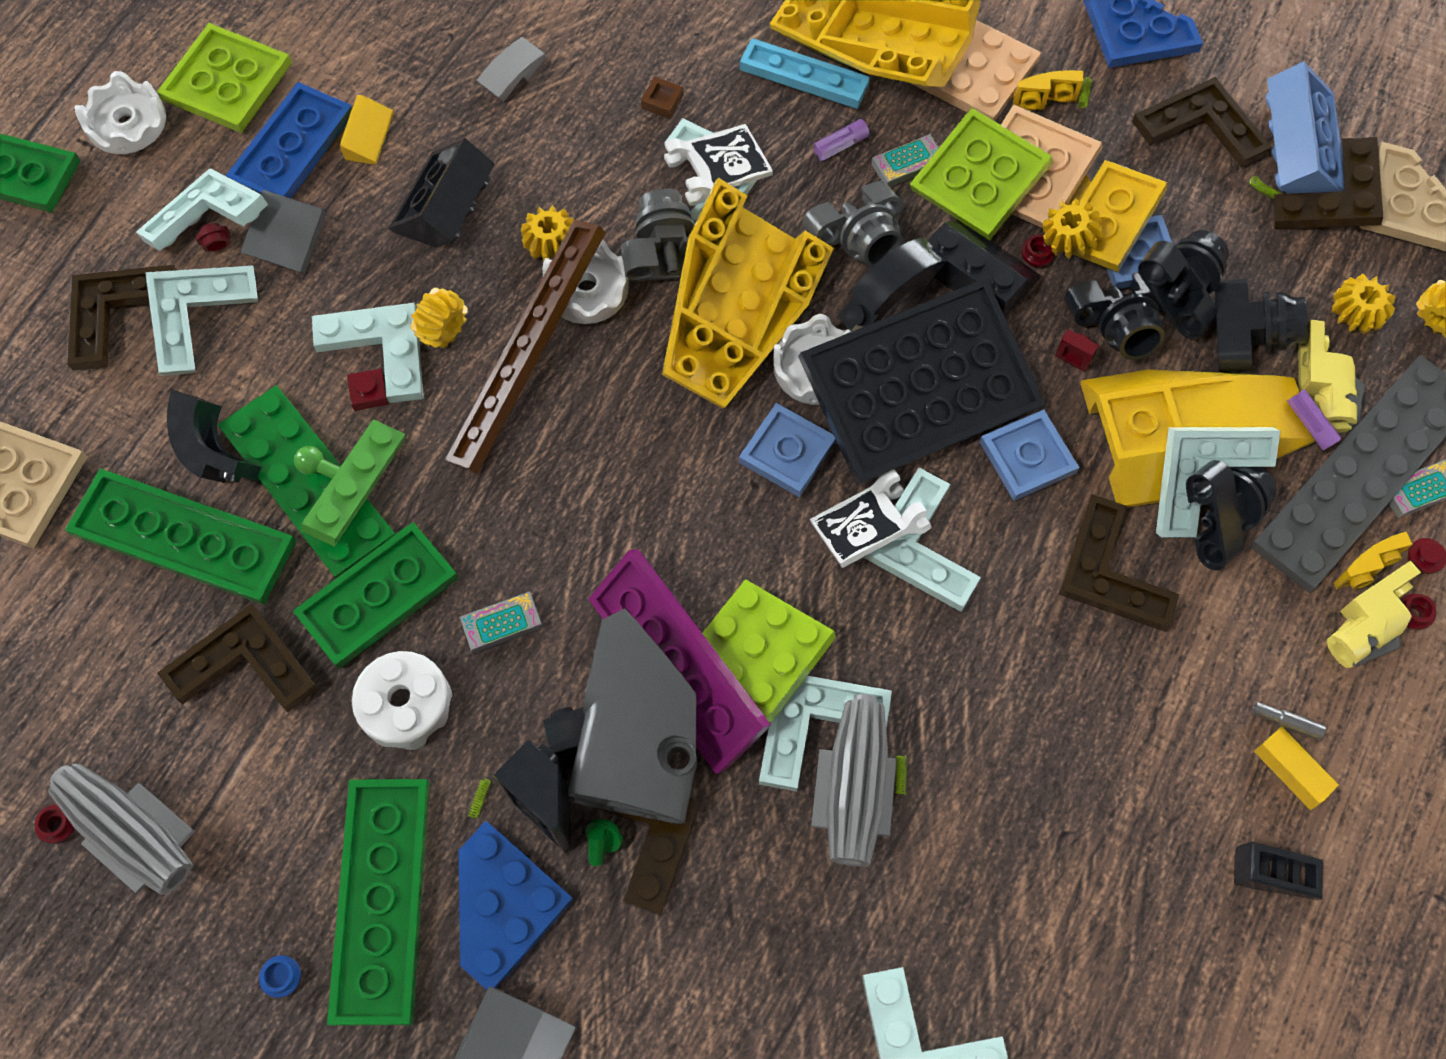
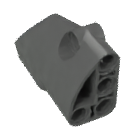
(633, 723)

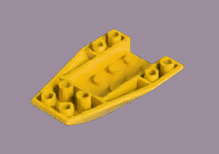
(884, 38)
(737, 295)
(1145, 403)

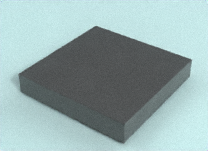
(284, 232)

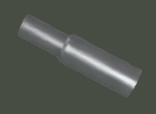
(1290, 721)

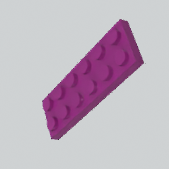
(725, 712)

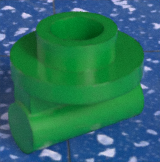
(602, 838)

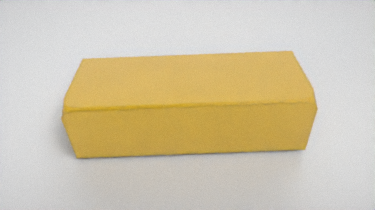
(365, 131)
(1296, 768)

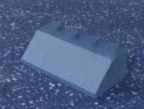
(1304, 132)

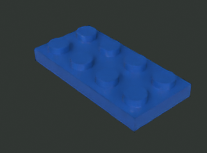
(291, 142)

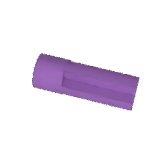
(841, 139)
(1314, 420)

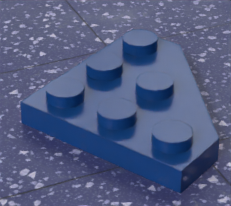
(1140, 31)
(502, 906)

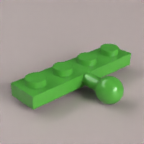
(350, 482)

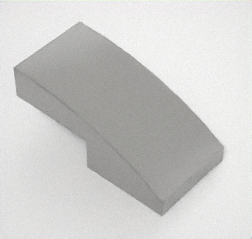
(509, 67)

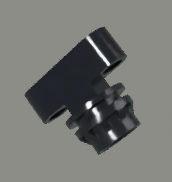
(1184, 277)
(1126, 321)
(1248, 323)
(1235, 503)

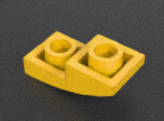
(1057, 86)
(1372, 561)

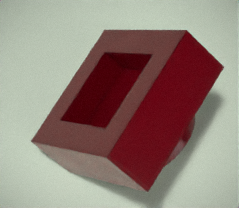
(1076, 350)
(367, 389)

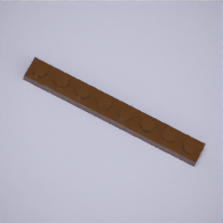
(525, 346)

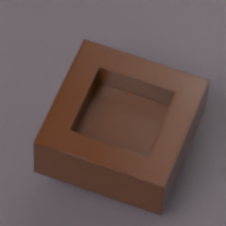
(662, 97)

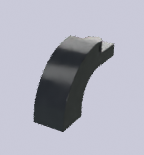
(890, 280)
(196, 441)

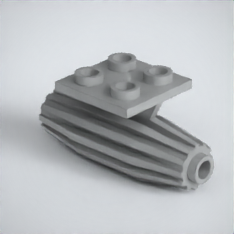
(855, 784)
(124, 831)

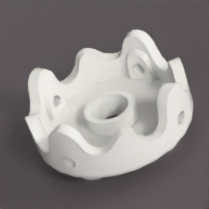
(119, 99)
(607, 295)
(796, 339)
(417, 719)

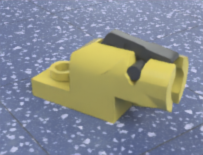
(1329, 379)
(1374, 620)

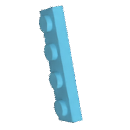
(804, 73)

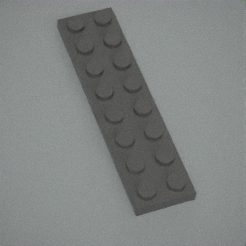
(1358, 478)

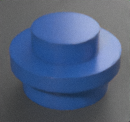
(280, 976)

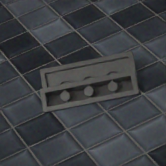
(513, 1030)

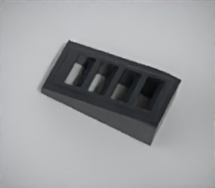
(1252, 871)

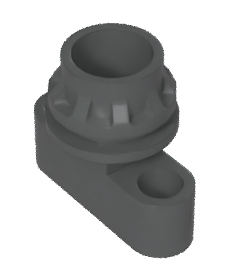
(864, 232)
(661, 237)

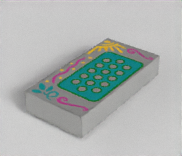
(904, 161)
(1421, 491)
(501, 622)

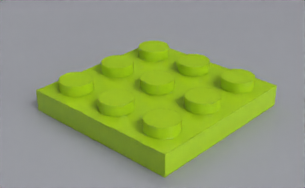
(224, 77)
(981, 173)
(767, 645)

